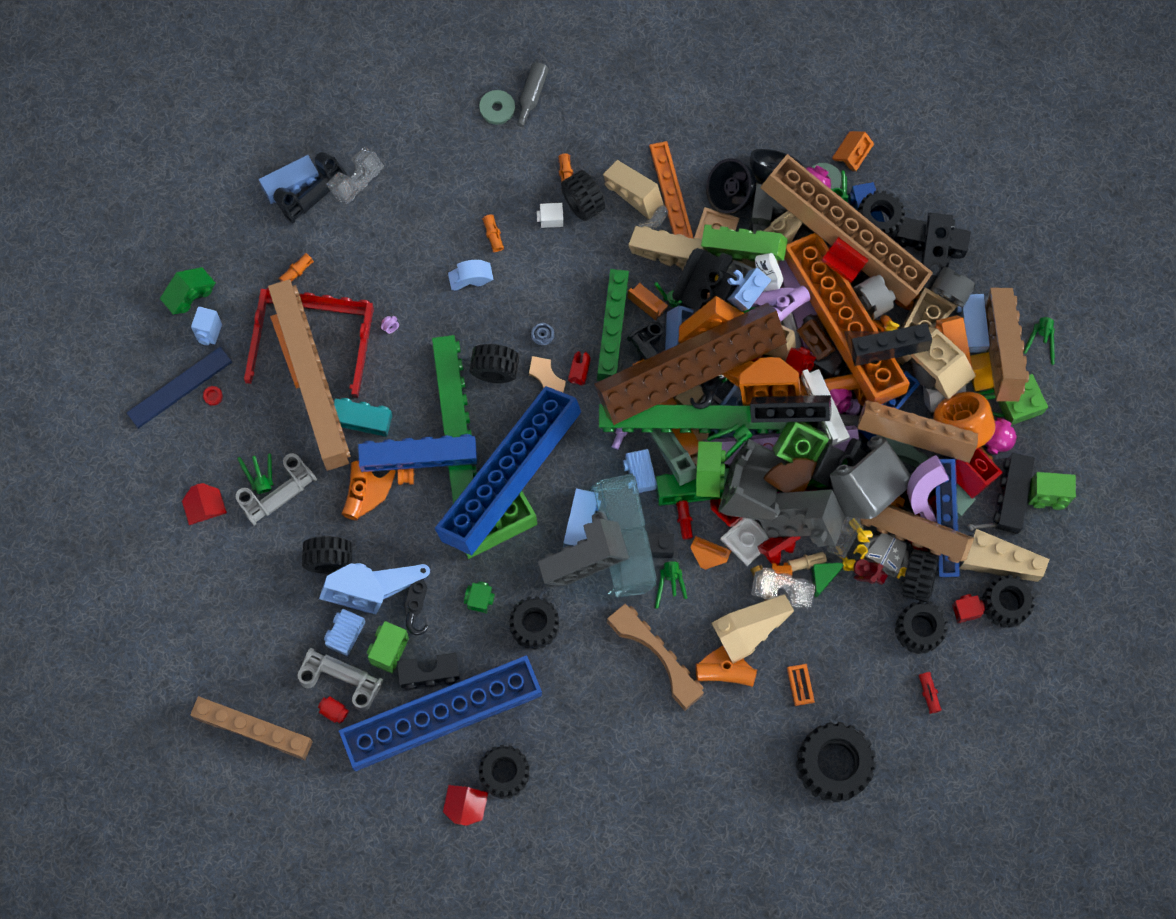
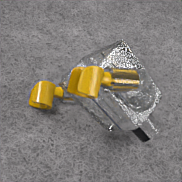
(846, 538)

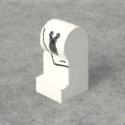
(769, 266)

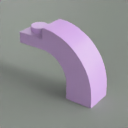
(920, 484)

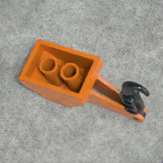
(756, 379)

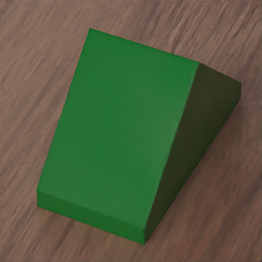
(823, 574)

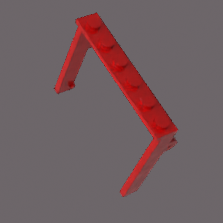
(326, 303)

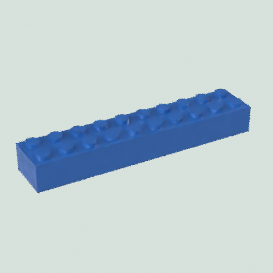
(508, 470)
(440, 713)

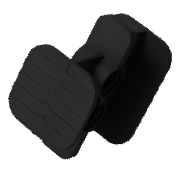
(699, 279)
(832, 458)

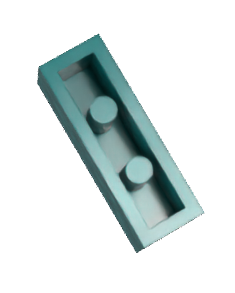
(363, 416)

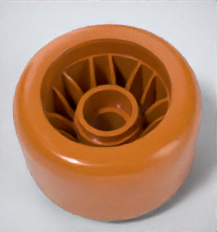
(968, 412)

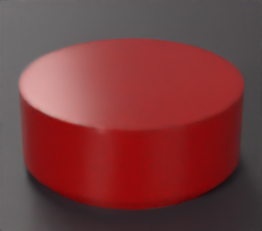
(212, 395)

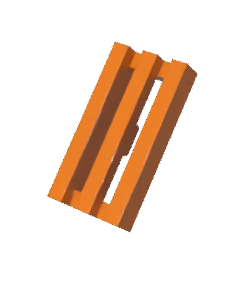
(793, 688)

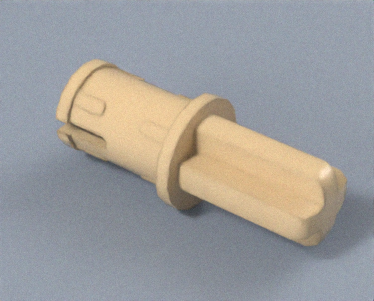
(807, 561)

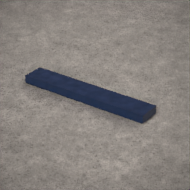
(179, 387)

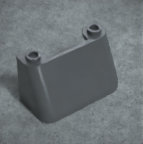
(872, 482)
(745, 489)

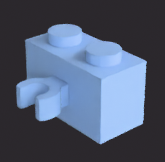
(747, 288)

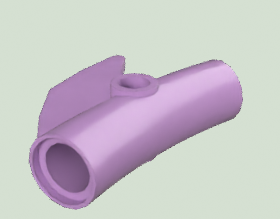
(784, 299)

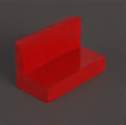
(844, 259)

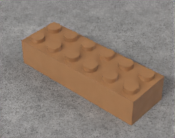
(1006, 345)

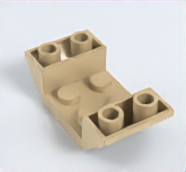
(945, 364)

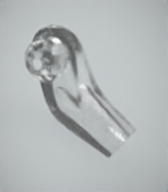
(657, 218)

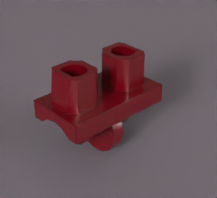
(869, 572)

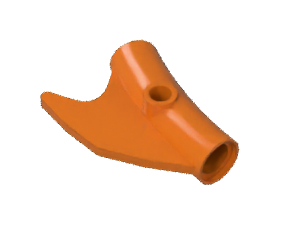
(372, 493)
(719, 667)

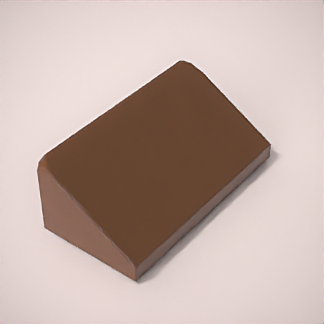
(816, 339)

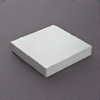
(744, 539)

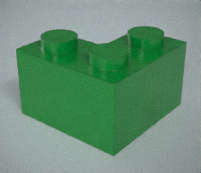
(185, 288)

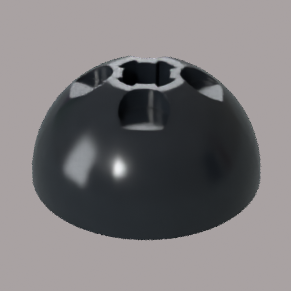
(765, 161)
(730, 186)

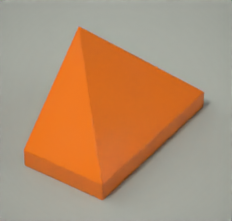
(708, 553)

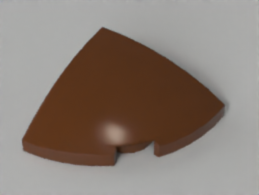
(791, 476)

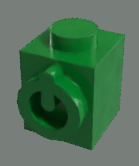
(479, 597)

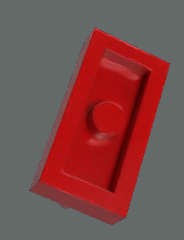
(773, 546)

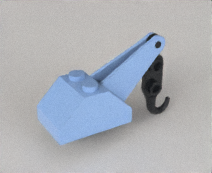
(365, 590)

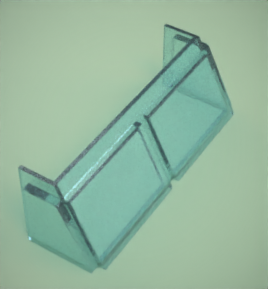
(622, 504)

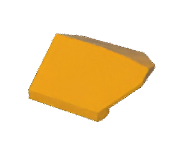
(982, 369)

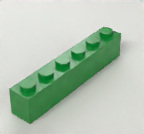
(612, 324)

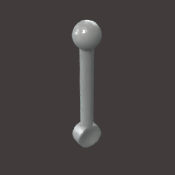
(971, 527)

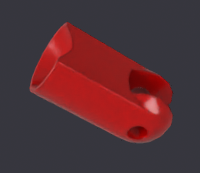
(578, 370)

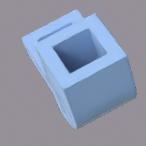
(470, 272)

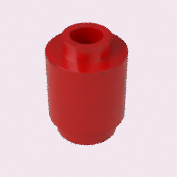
(333, 710)

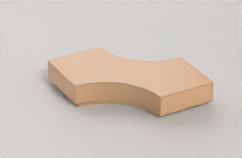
(541, 370)

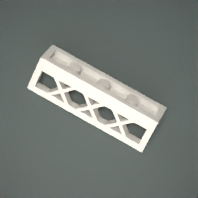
(835, 427)

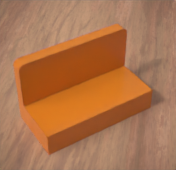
(854, 149)
(647, 301)

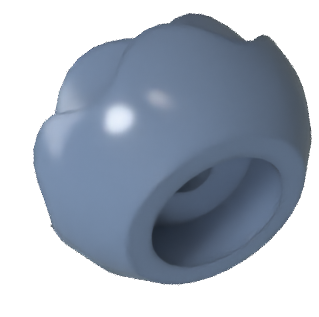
(545, 329)

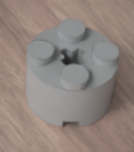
(875, 296)

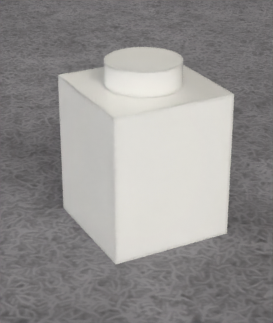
(550, 215)

